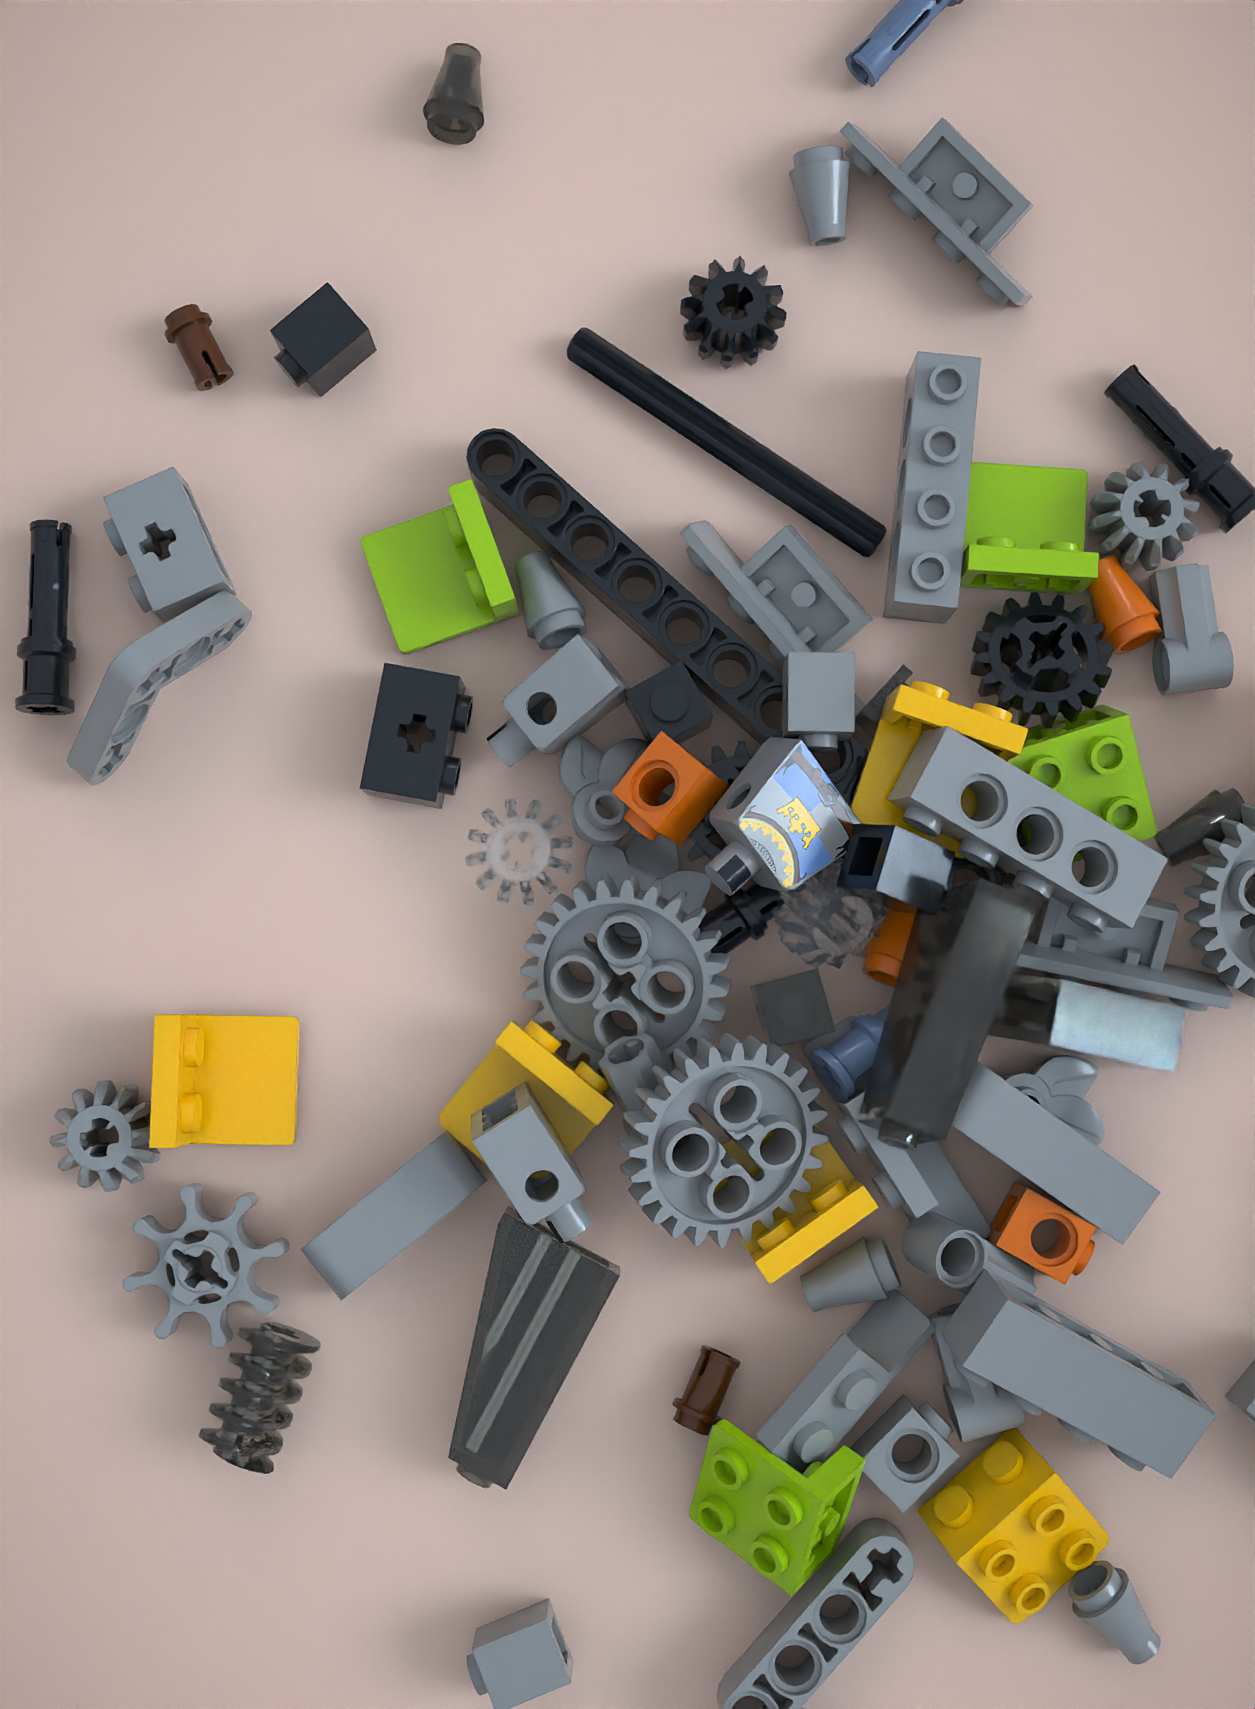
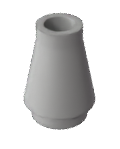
(821, 189)
(548, 603)
(852, 1276)
(1111, 1607)

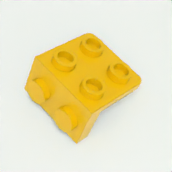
(901, 723)
(569, 1096)
(1014, 1526)

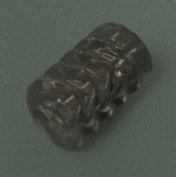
(260, 1395)

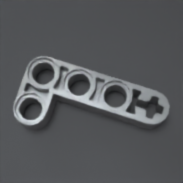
(1052, 1154)
(824, 1637)

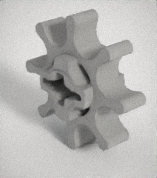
(179, 1267)

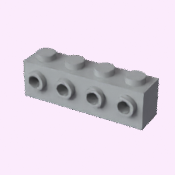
(1076, 1375)

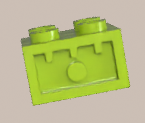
(1027, 530)
(440, 573)
(1093, 766)
(770, 1511)

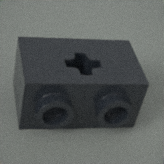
(404, 702)

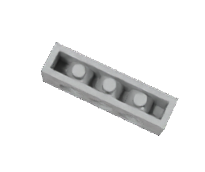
(932, 487)
(1117, 866)

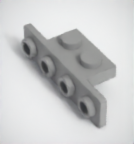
(957, 193)
(782, 591)
(1120, 957)
(906, 1179)
(845, 1382)

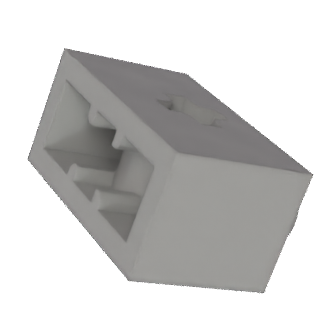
(159, 511)

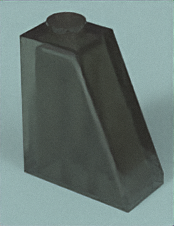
(1089, 1022)

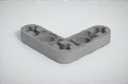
(141, 672)

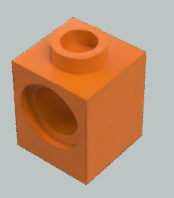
(693, 797)
(1021, 1213)

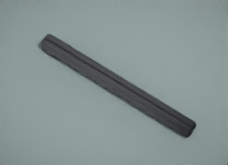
(726, 442)

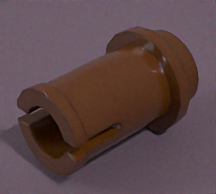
(197, 345)
(705, 1390)

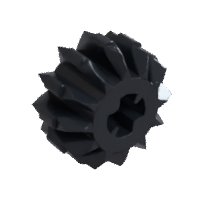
(738, 291)

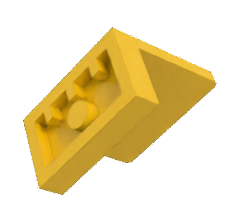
(224, 1080)
(820, 1215)

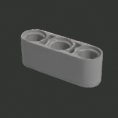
(393, 1215)

